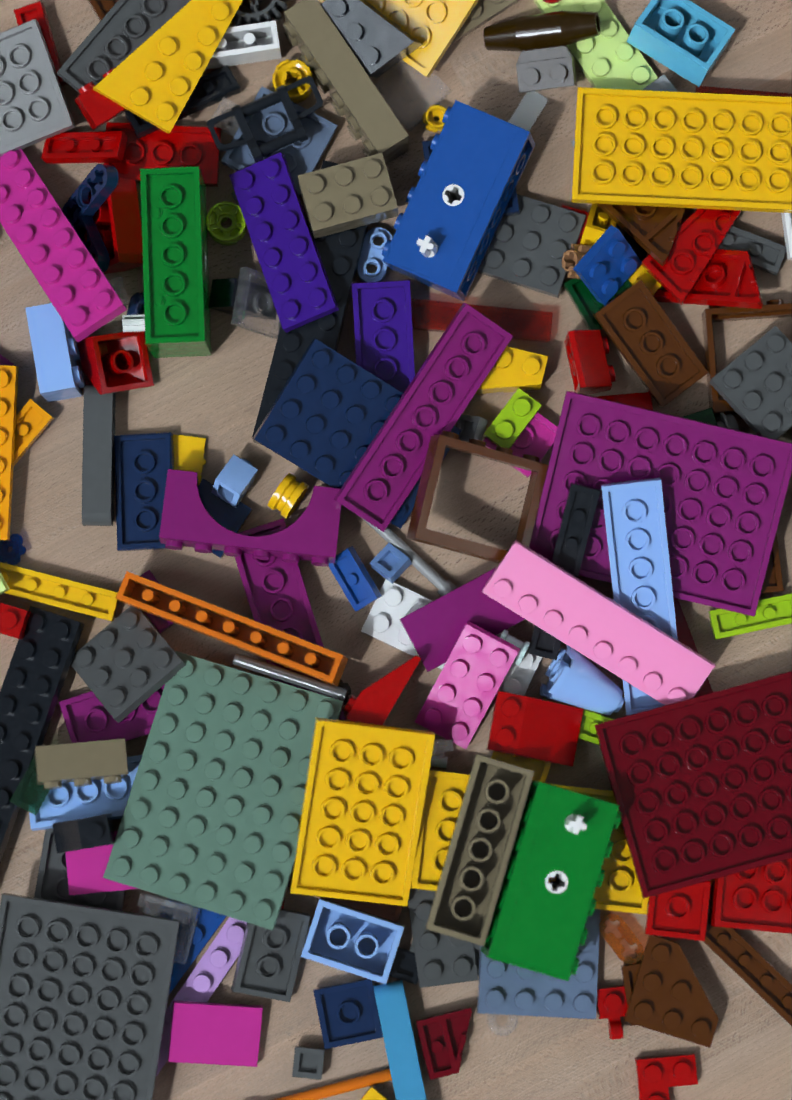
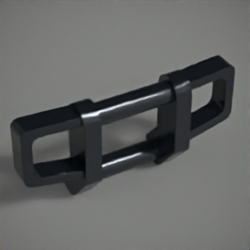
(279, 95)

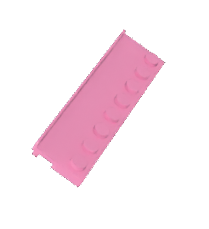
(597, 626)

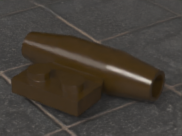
(543, 44)

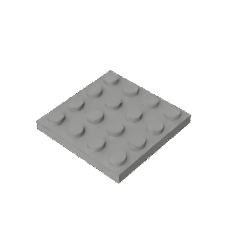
(30, 90)

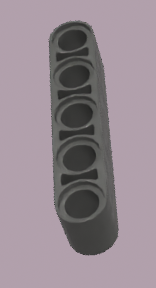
(98, 457)

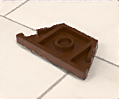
(649, 226)

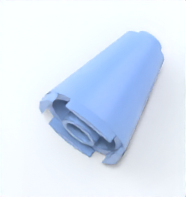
(581, 684)

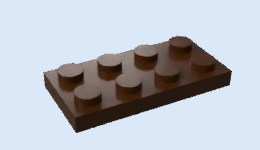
(650, 343)

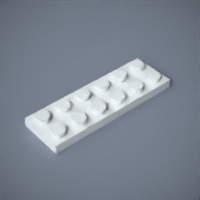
(397, 602)

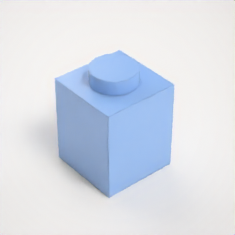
(234, 480)

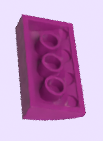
(440, 623)

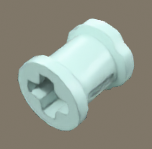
(522, 645)

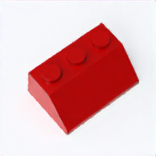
(121, 227)

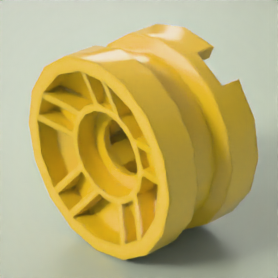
(289, 69)
(288, 495)

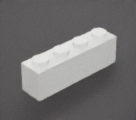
(247, 45)

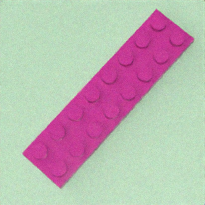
(54, 249)

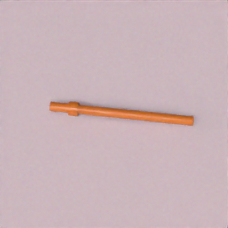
(341, 1087)

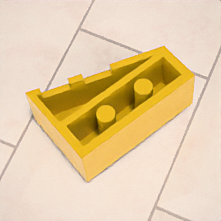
(515, 370)

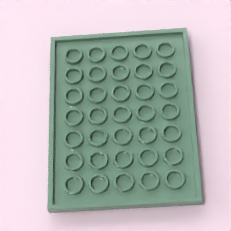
(220, 792)

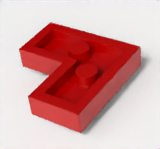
(661, 1072)

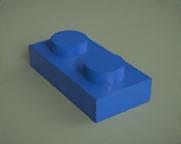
(354, 579)

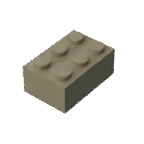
(348, 195)

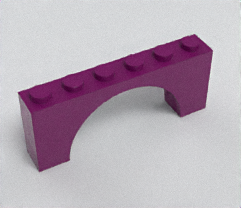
(190, 525)

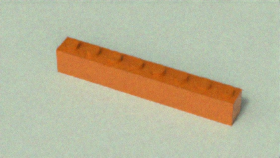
(232, 628)

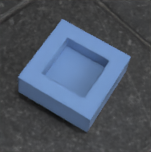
(390, 563)

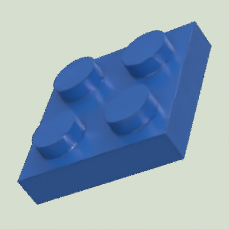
(607, 265)

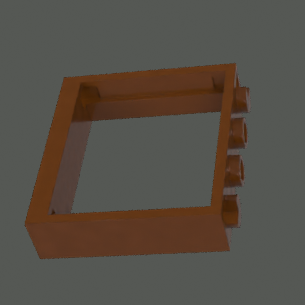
(772, 309)
(417, 528)

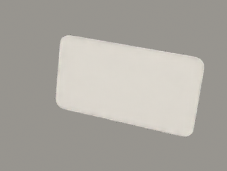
(528, 110)

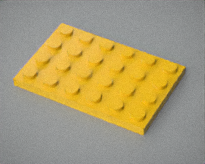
(361, 812)

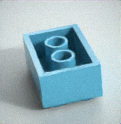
(681, 37)

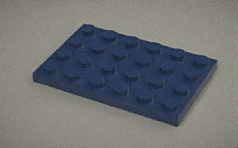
(330, 418)

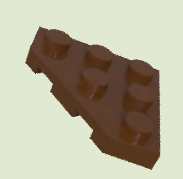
(670, 996)

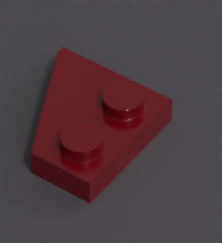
(444, 1041)

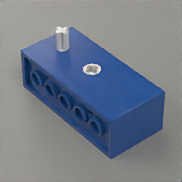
(478, 166)

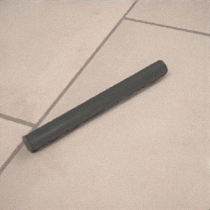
(290, 676)

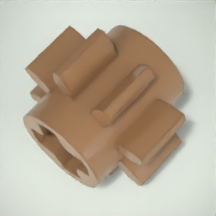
(572, 257)

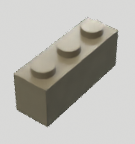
(81, 763)

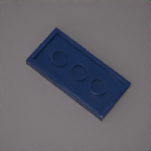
(140, 488)

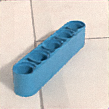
(399, 1041)

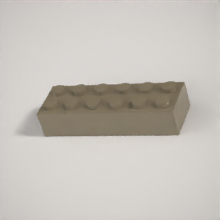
(345, 80)
(479, 850)

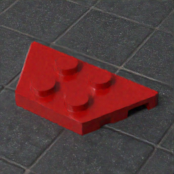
(725, 282)

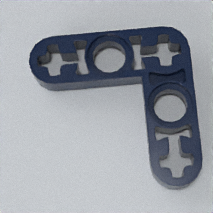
(79, 212)

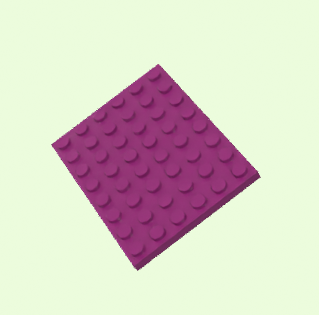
(717, 490)

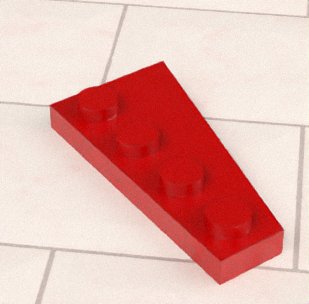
(692, 250)

